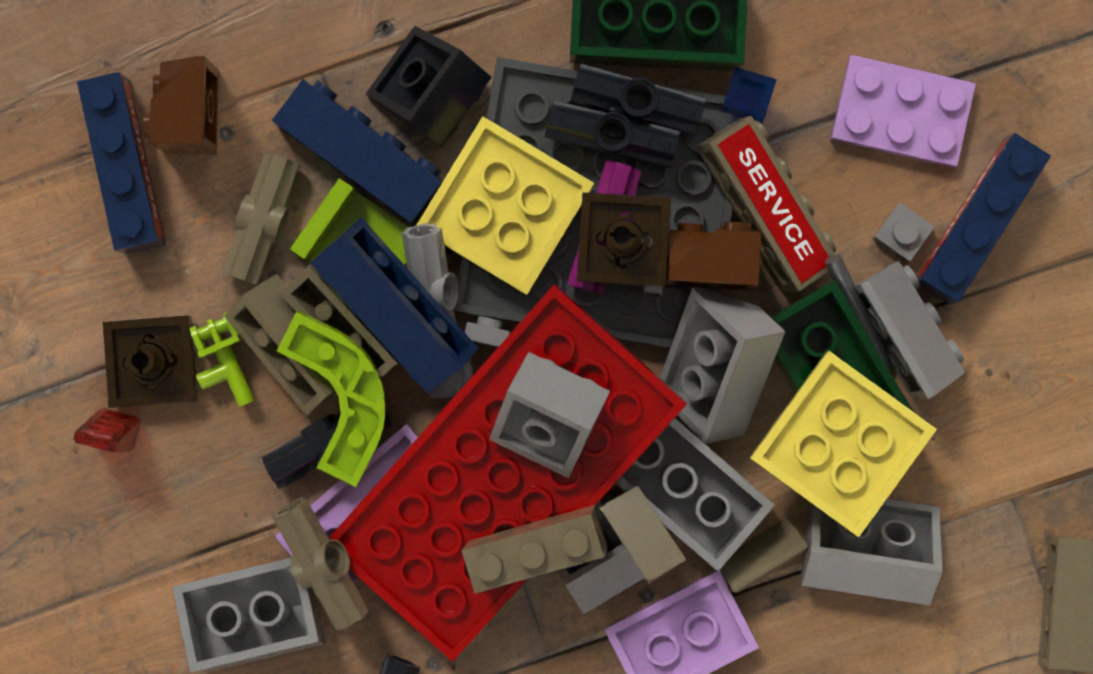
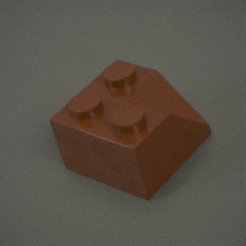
(184, 107)
(714, 260)

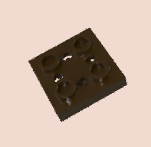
(602, 215)
(126, 347)

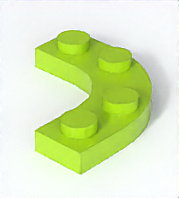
(356, 384)

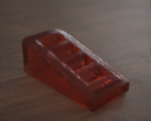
(109, 431)

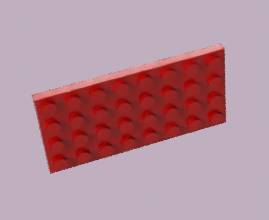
(463, 486)

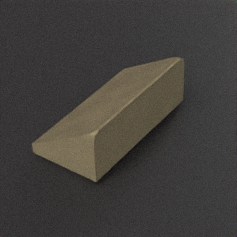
(643, 534)
(763, 555)

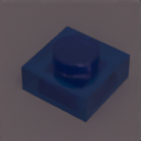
(748, 94)

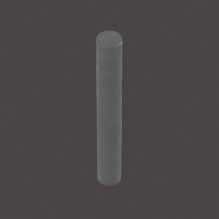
(842, 277)

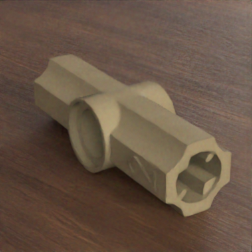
(261, 218)
(320, 563)

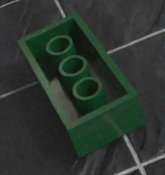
(659, 33)
(823, 324)

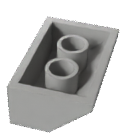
(910, 331)
(720, 362)
(891, 559)
(246, 617)

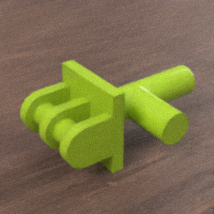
(229, 366)

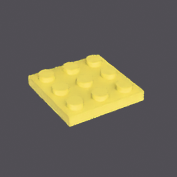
(506, 205)
(843, 443)

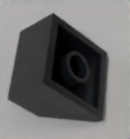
(429, 85)

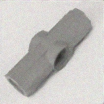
(428, 264)

